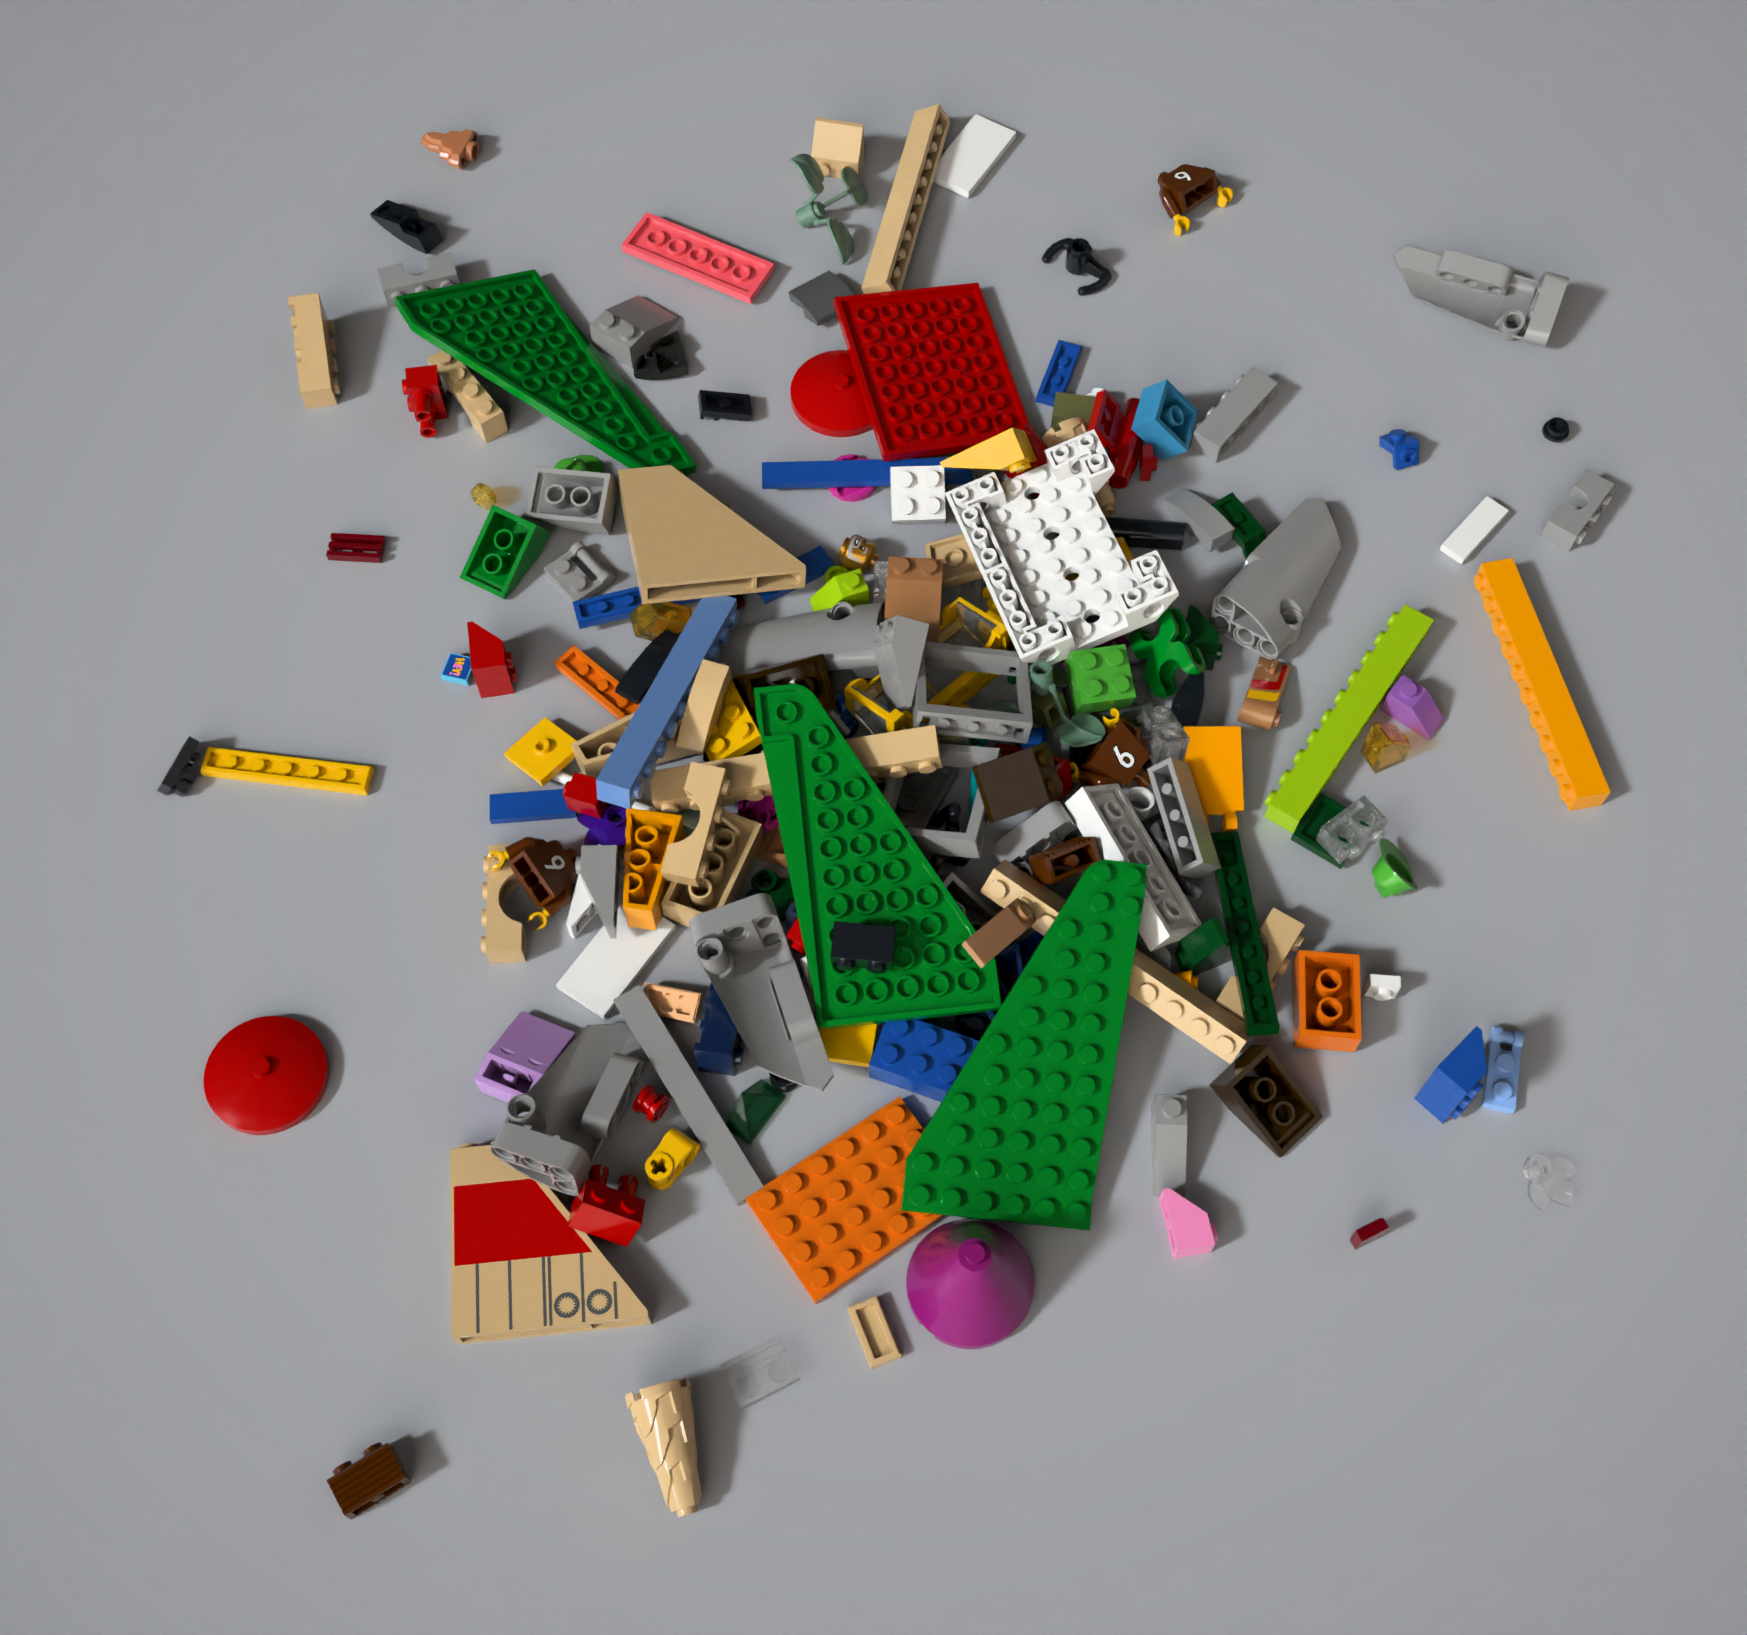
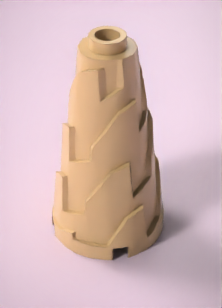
(1069, 429)
(666, 1428)

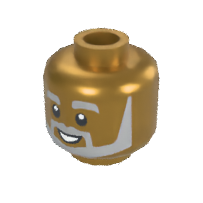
(858, 553)

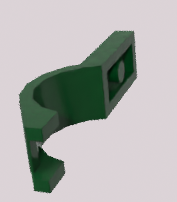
(1247, 530)

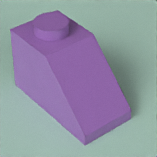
(1413, 707)

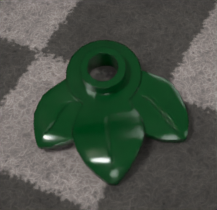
(779, 890)

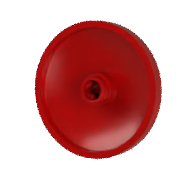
(829, 396)
(266, 1075)

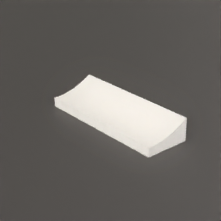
(1120, 836)

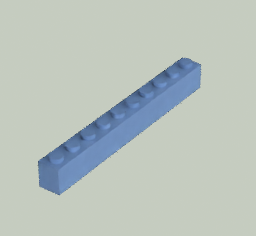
(664, 704)

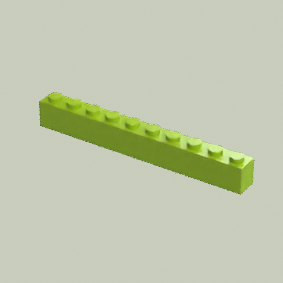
(1348, 718)

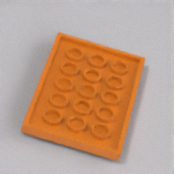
(844, 1202)

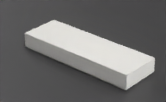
(1474, 530)

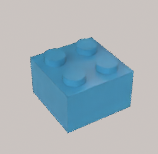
(1165, 419)

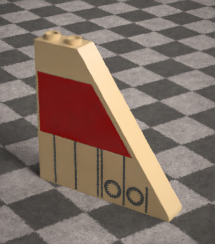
(520, 1263)

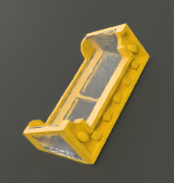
(960, 625)

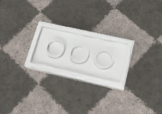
(972, 155)
(612, 965)

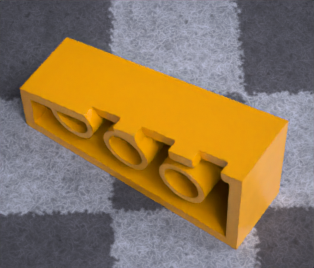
(646, 845)

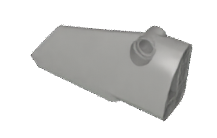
(1484, 292)
(1279, 582)
(844, 642)
(572, 1108)

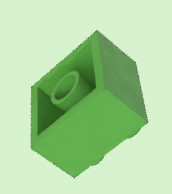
(1100, 679)

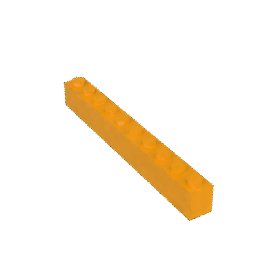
(1541, 685)

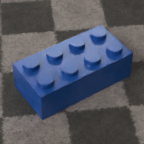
(920, 1057)

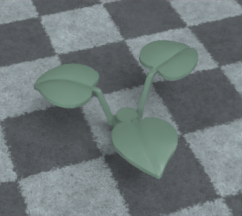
(813, 211)
(1078, 731)

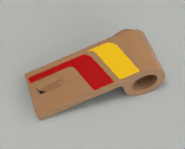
(1264, 694)

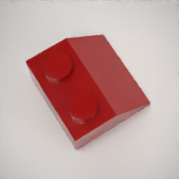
(490, 663)

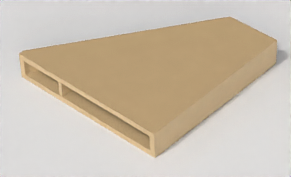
(694, 544)

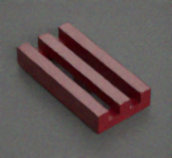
(358, 544)

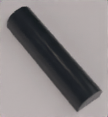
(1148, 533)

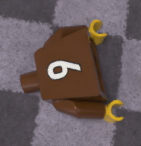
(1188, 188)
(1116, 757)
(543, 871)

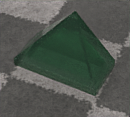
(754, 1110)

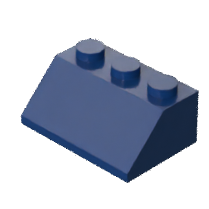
(1455, 1079)

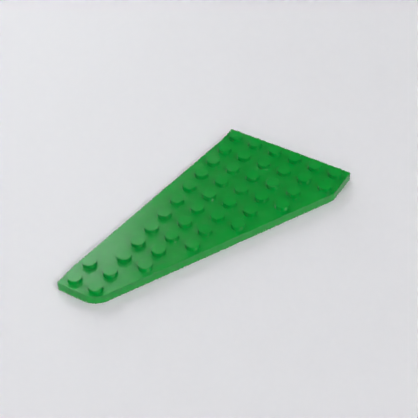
(531, 348)
(861, 866)
(1033, 1098)

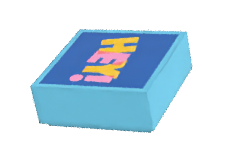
(457, 669)

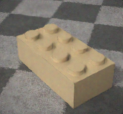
(728, 866)

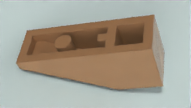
(999, 932)

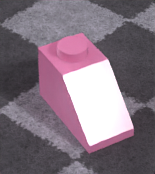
(1186, 1226)

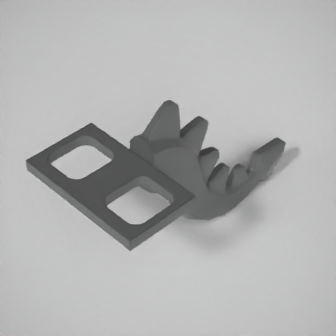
(1163, 846)

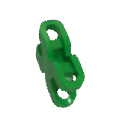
(1167, 652)

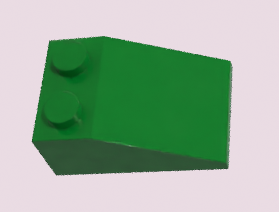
(503, 552)

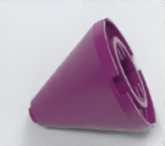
(970, 1283)

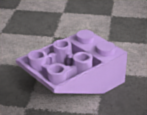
(521, 1056)

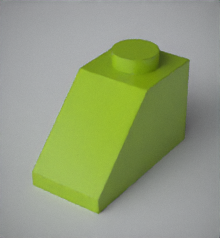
(846, 587)

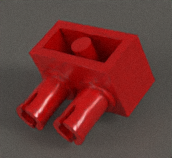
(425, 397)
(607, 1211)

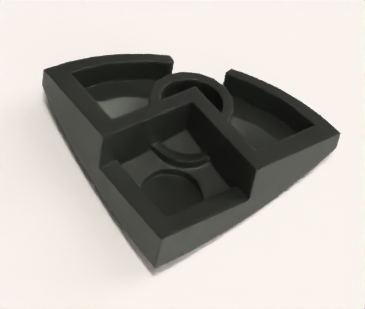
(663, 361)

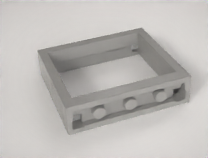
(969, 721)
(947, 842)

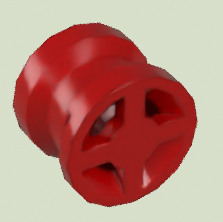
(650, 1103)

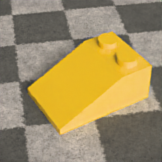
(1003, 452)

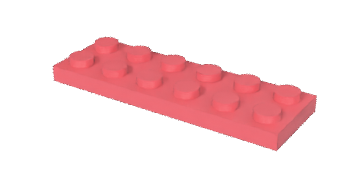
(698, 257)

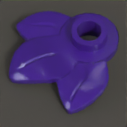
(603, 830)

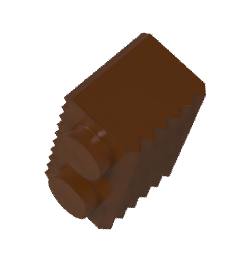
(1064, 860)
(368, 1479)

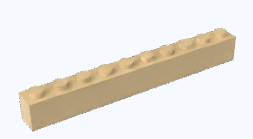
(907, 201)
(880, 754)
(1148, 982)

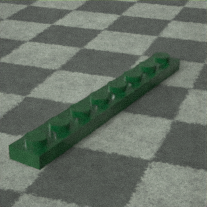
(1244, 937)

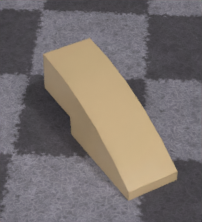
(703, 706)

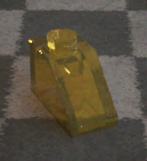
(654, 618)
(1385, 746)

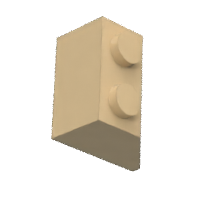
(838, 146)

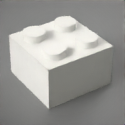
(917, 494)

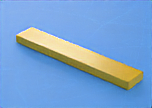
(287, 771)

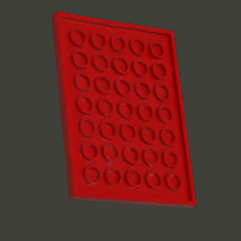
(929, 369)

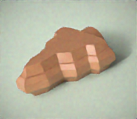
(453, 146)

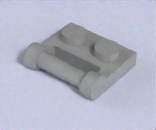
(572, 579)

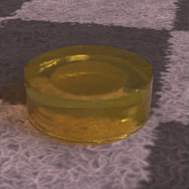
(483, 496)

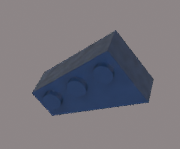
(720, 1040)

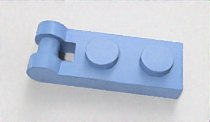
(1502, 1070)

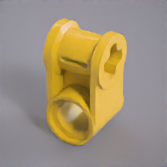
(674, 1155)

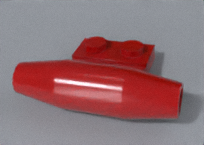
(1115, 433)

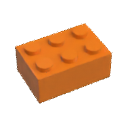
(1326, 1001)

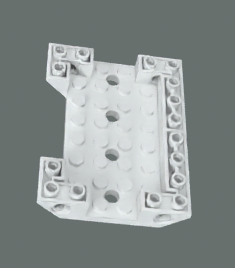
(1029, 572)

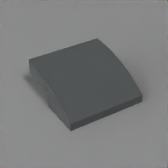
(818, 295)

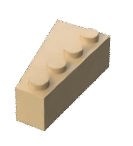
(314, 351)
(595, 749)

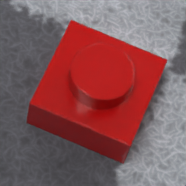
(1147, 462)

